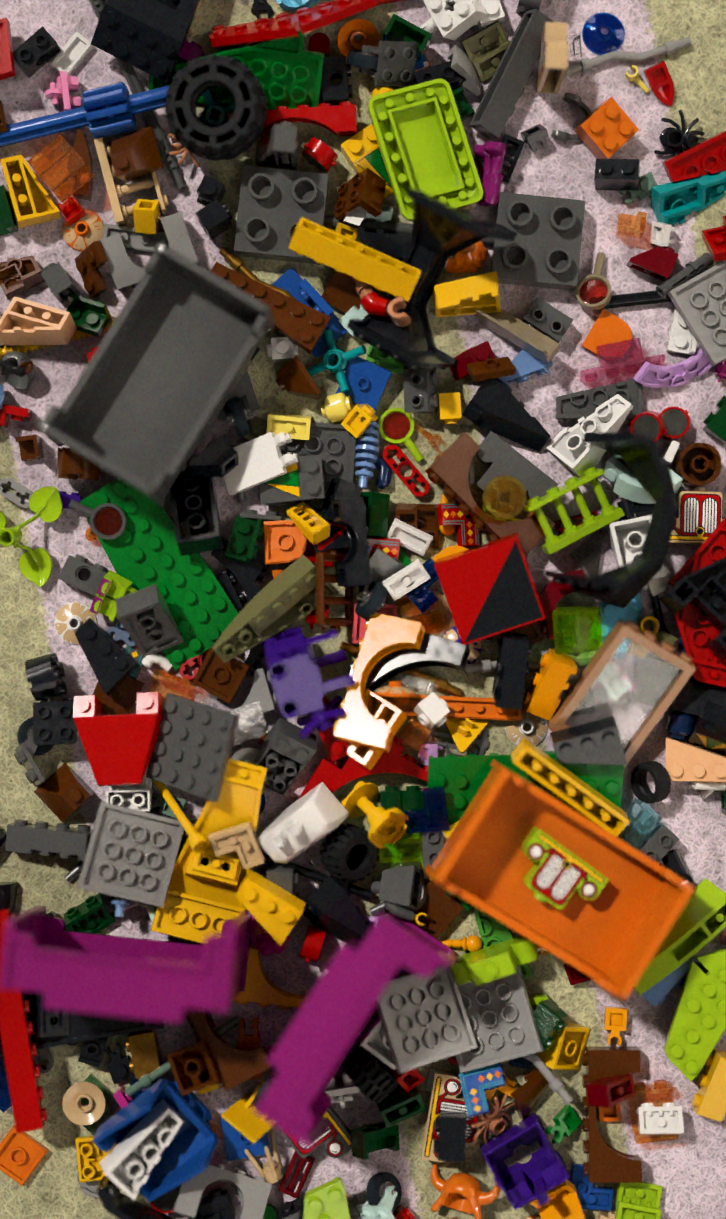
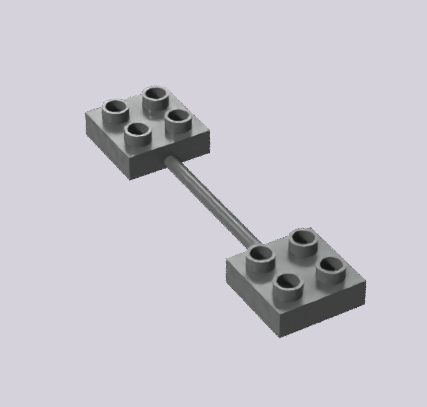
(541, 255)

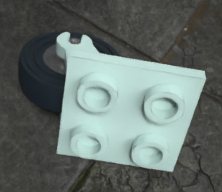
(382, 1195)

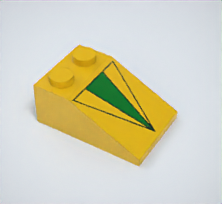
(364, 152)

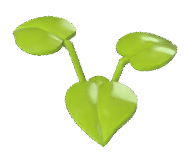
(37, 563)

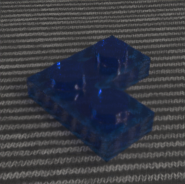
(422, 596)
(434, 815)

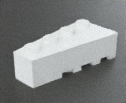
(141, 1148)

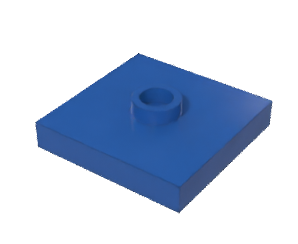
(365, 381)
(237, 1143)

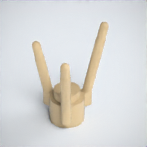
(271, 1168)

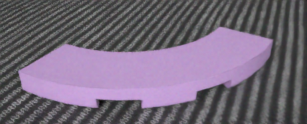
(673, 375)

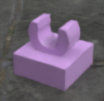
(428, 750)

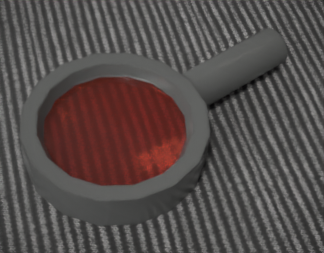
(106, 520)

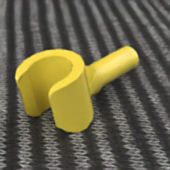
(635, 78)

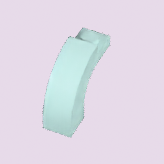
(629, 486)

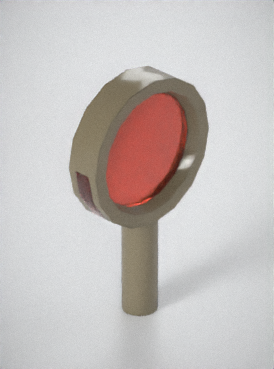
(594, 290)

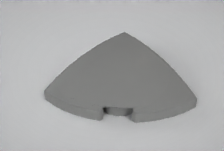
(465, 68)

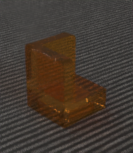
(631, 225)

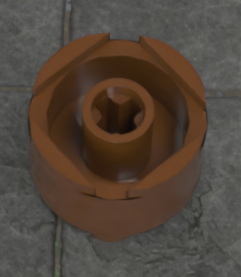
(709, 460)
(73, 464)

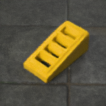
(314, 534)

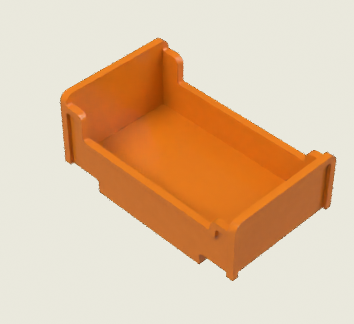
(602, 937)

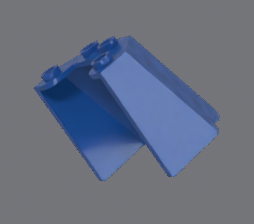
(187, 1152)

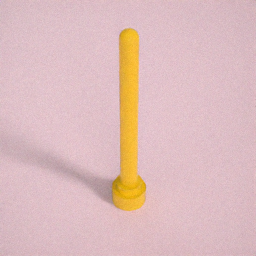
(197, 841)

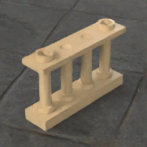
(115, 191)

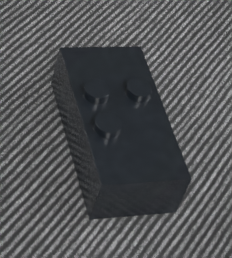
(195, 514)

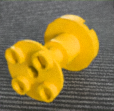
(385, 825)

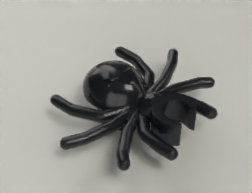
(678, 138)

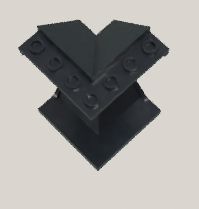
(436, 236)
(625, 582)

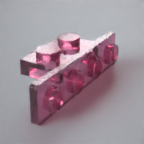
(619, 358)

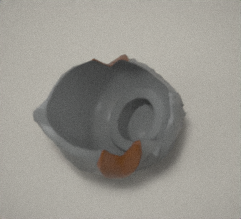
(18, 370)

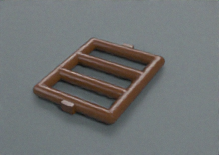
(321, 599)

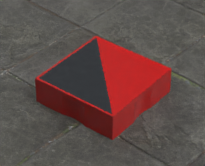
(490, 589)

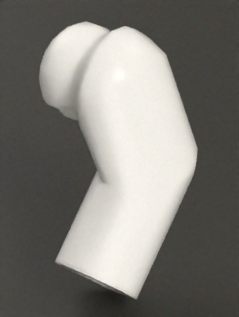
(158, 659)

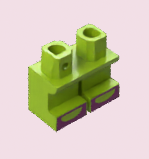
(111, 588)

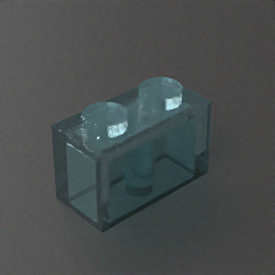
(642, 823)

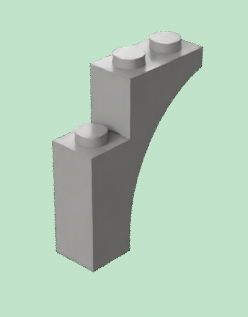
(261, 691)

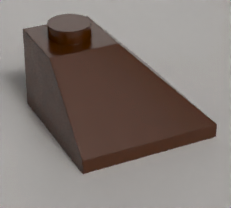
(136, 154)
(297, 380)
(64, 792)
(193, 1067)

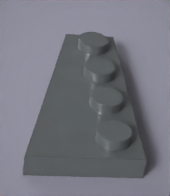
(585, 402)

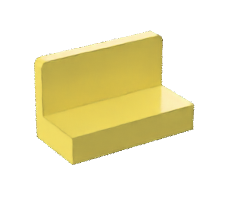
(296, 425)

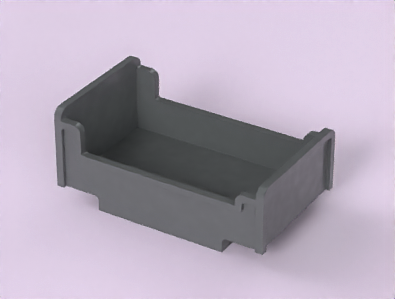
(161, 373)

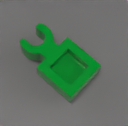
(565, 1123)

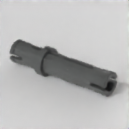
(690, 271)

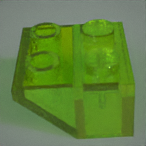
(577, 629)
(406, 849)

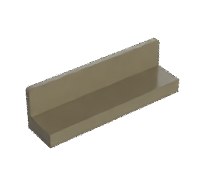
(520, 334)

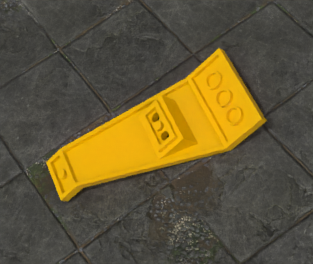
(202, 895)

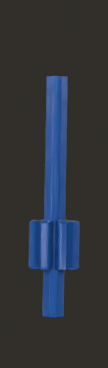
(104, 109)

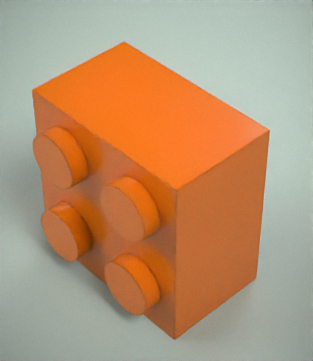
(606, 129)

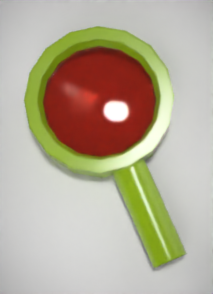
(397, 428)

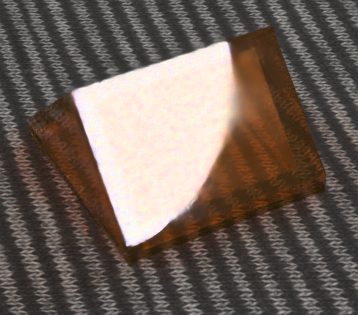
(433, 619)

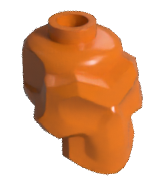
(468, 260)

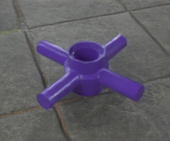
(321, 718)

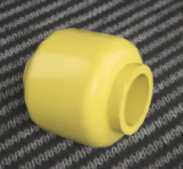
(336, 407)

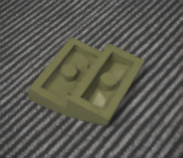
(486, 49)

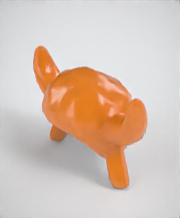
(461, 1193)

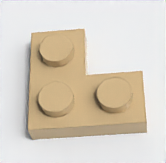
(239, 839)

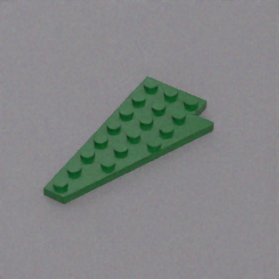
(281, 66)

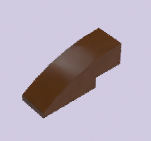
(83, 150)

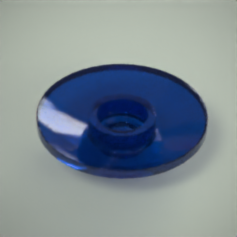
(603, 43)

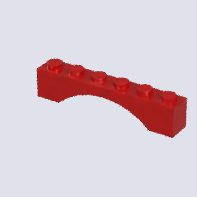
(338, 119)

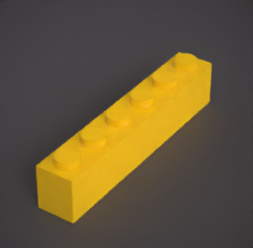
(354, 259)
(569, 787)

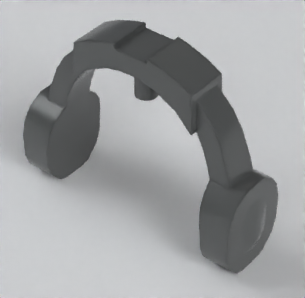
(575, 100)

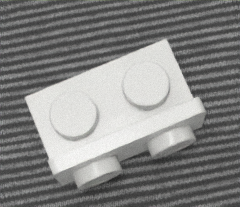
(680, 337)
(660, 1120)

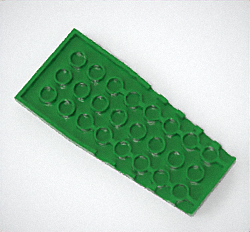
(150, 556)
(466, 774)

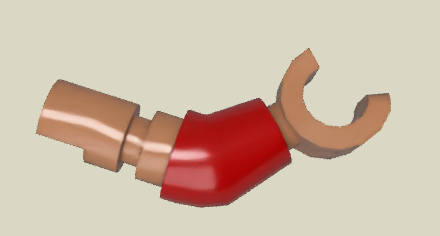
(379, 306)

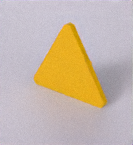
(465, 731)

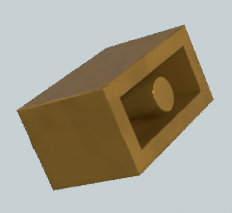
(144, 1052)

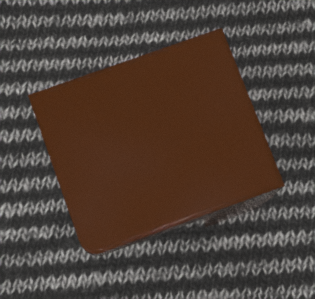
(30, 447)

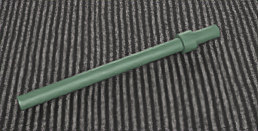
(146, 1080)

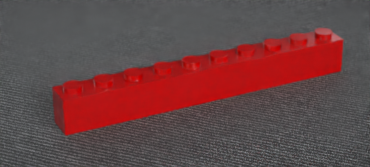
(20, 1053)

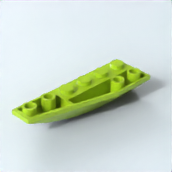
(696, 926)

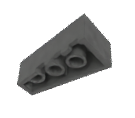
(48, 839)

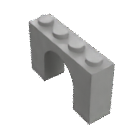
(125, 271)
(252, 1192)

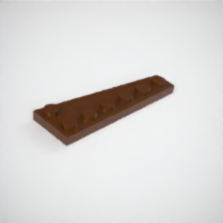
(292, 318)

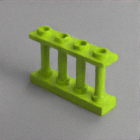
(590, 522)

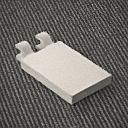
(259, 462)

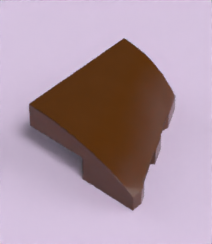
(19, 275)
(421, 517)
(529, 1093)

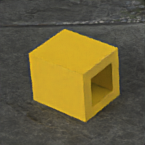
(146, 216)
(449, 408)

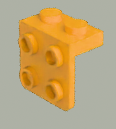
(563, 1203)

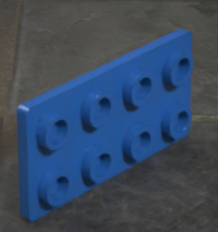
(306, 294)

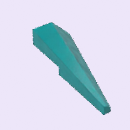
(680, 198)

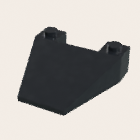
(708, 594)

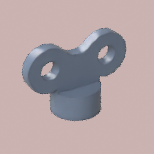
(120, 634)

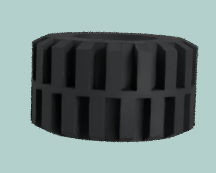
(336, 850)
(370, 1074)

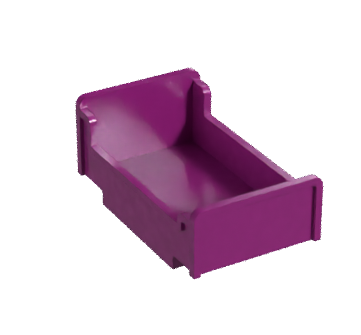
(124, 973)
(336, 1018)

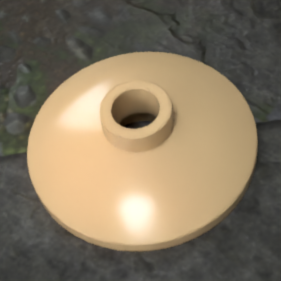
(76, 1110)

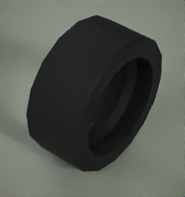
(661, 781)

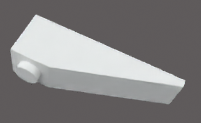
(569, 443)

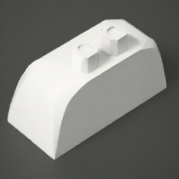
(301, 824)

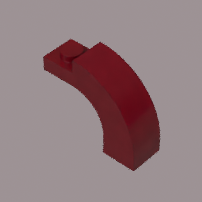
(550, 597)

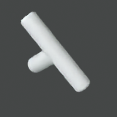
(708, 787)

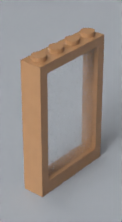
(626, 679)

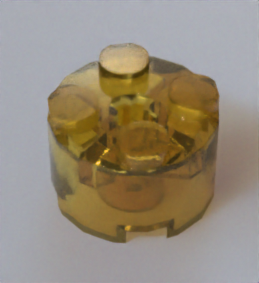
(516, 499)

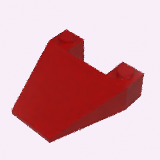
(119, 744)

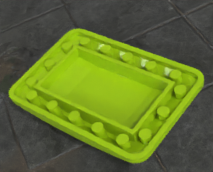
(425, 145)

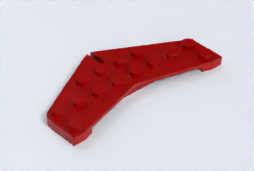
(288, 25)
(693, 626)

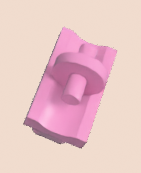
(64, 85)

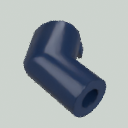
(385, 473)

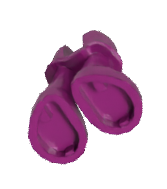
(493, 156)

